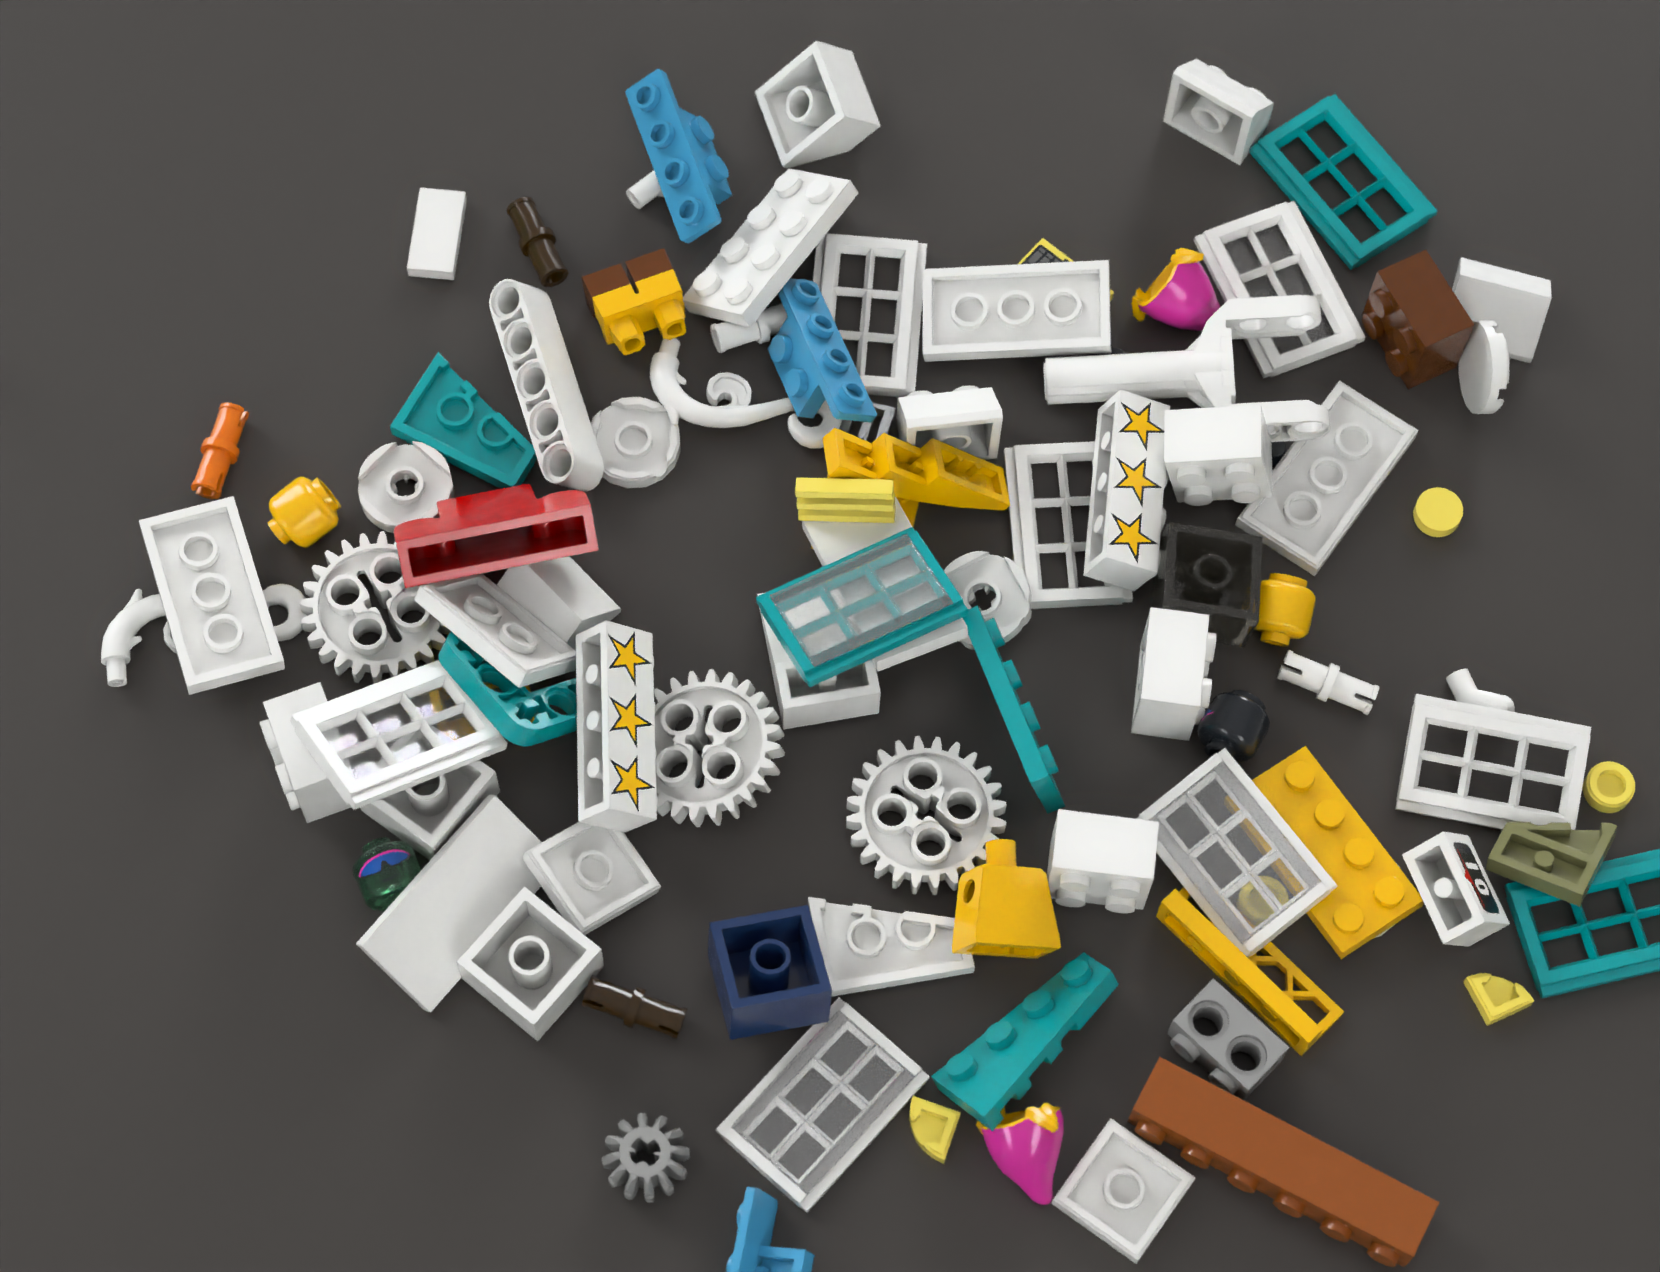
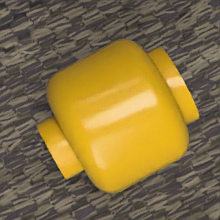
(303, 512)
(1284, 609)

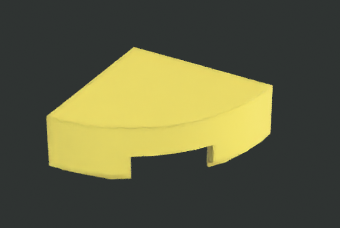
(1496, 996)
(933, 1127)

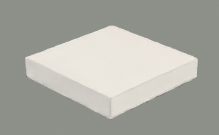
(591, 874)
(1123, 1190)

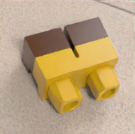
(637, 302)

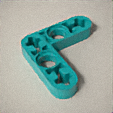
(515, 707)

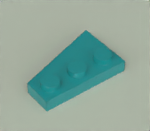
(463, 428)

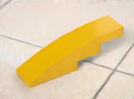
(923, 474)

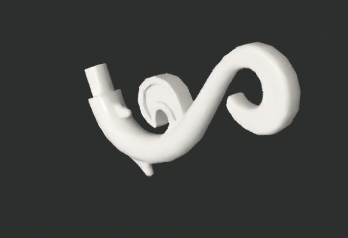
(727, 386)
(139, 611)

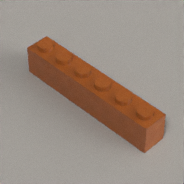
(1282, 1163)

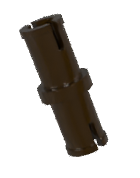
(537, 241)
(634, 1007)

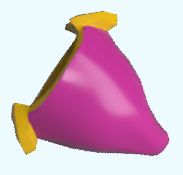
(1179, 294)
(1028, 1148)

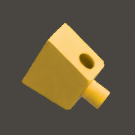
(1004, 908)

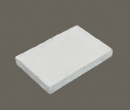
(498, 629)

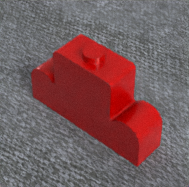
(494, 534)

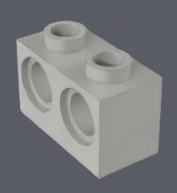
(1236, 1033)

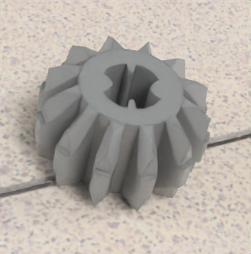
(642, 1175)

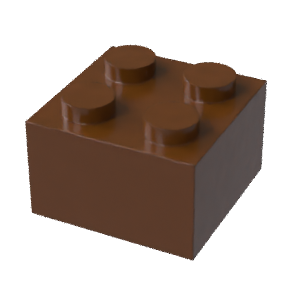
(1416, 319)

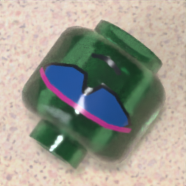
(384, 871)

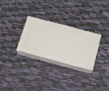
(436, 233)

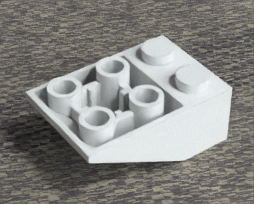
(837, 698)

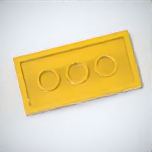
(1370, 884)

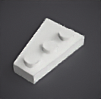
(884, 948)

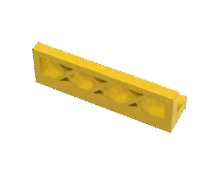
(1247, 980)

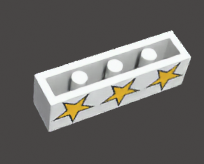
(1127, 492)
(615, 727)

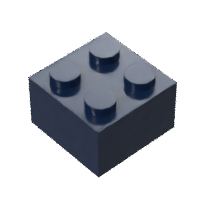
(769, 972)

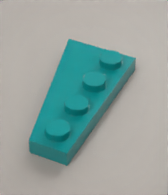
(1018, 717)
(1011, 1050)

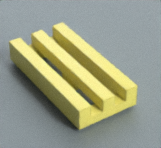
(845, 500)

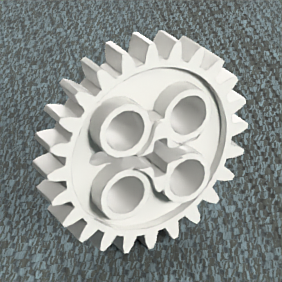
(340, 626)
(747, 747)
(897, 845)

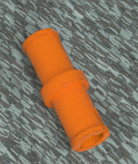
(220, 451)

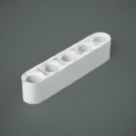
(546, 385)

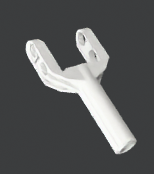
(1202, 370)

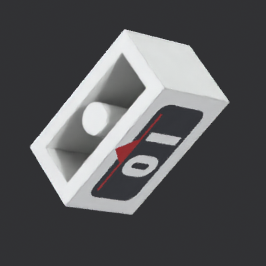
(1455, 889)

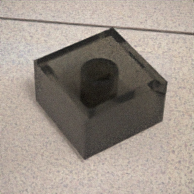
(1213, 576)

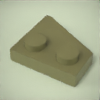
(1551, 857)

